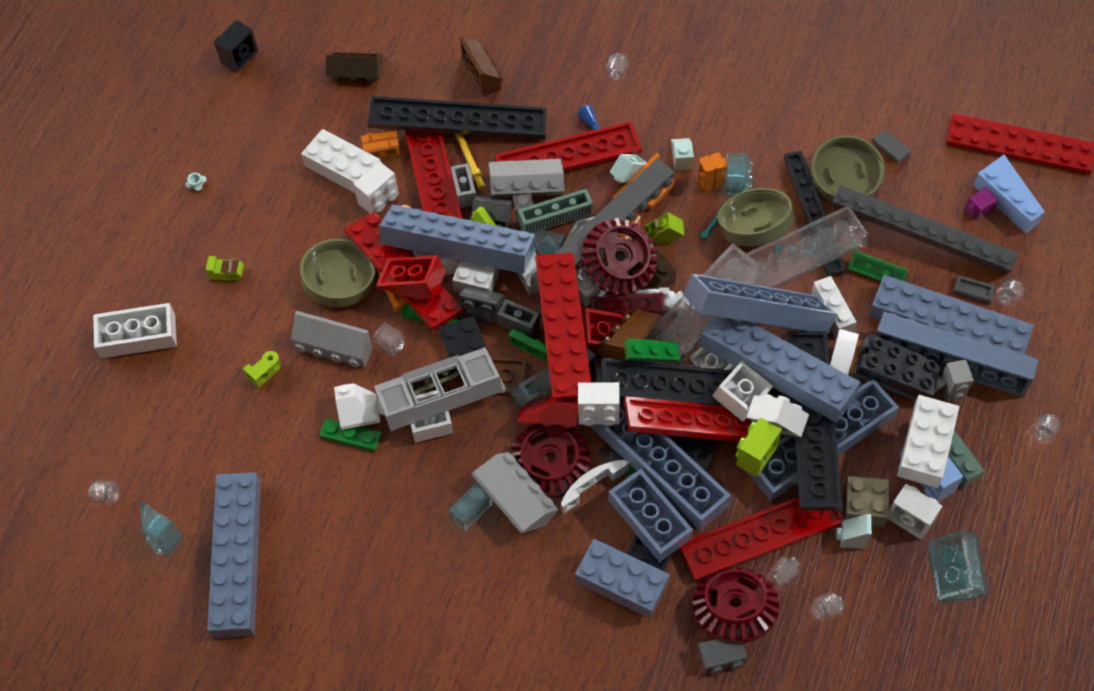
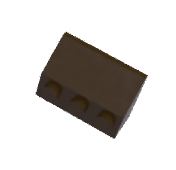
(354, 65)
(662, 278)

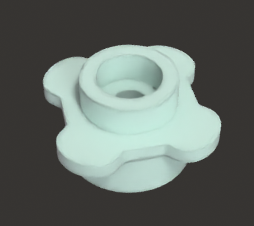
(195, 177)

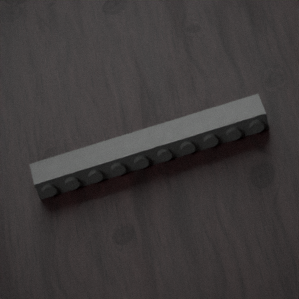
(623, 206)
(926, 230)

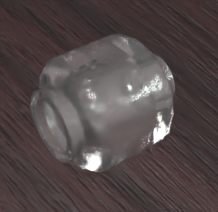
(617, 66)
(1011, 292)
(1046, 428)
(104, 492)
(786, 571)
(827, 607)

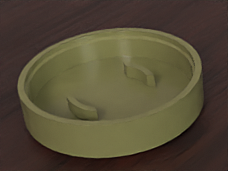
(848, 163)
(756, 217)
(337, 273)

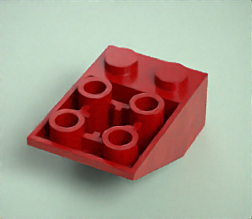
(550, 412)

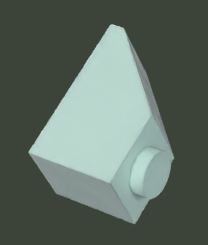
(682, 154)
(626, 167)
(855, 532)

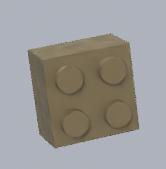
(867, 497)

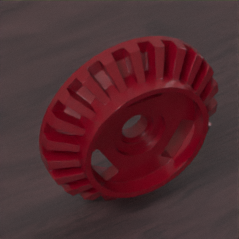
(614, 276)
(560, 473)
(724, 620)

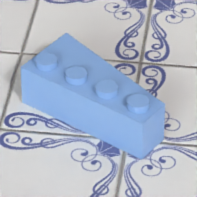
(1012, 194)

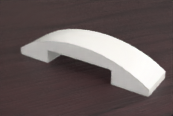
(844, 351)
(612, 470)

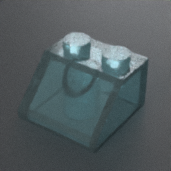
(159, 530)

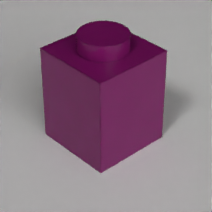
(981, 203)

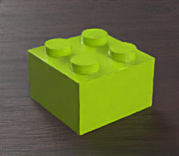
(758, 446)

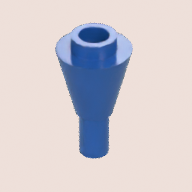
(587, 115)

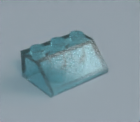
(958, 567)

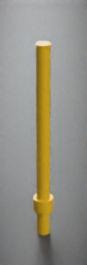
(475, 172)

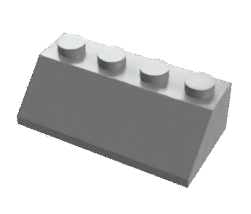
(526, 176)
(331, 339)
(515, 492)

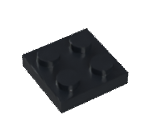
(462, 337)

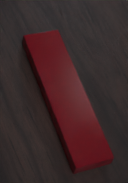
(629, 303)

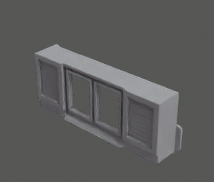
(400, 404)

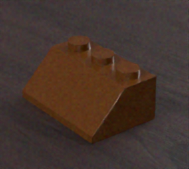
(480, 66)
(633, 326)

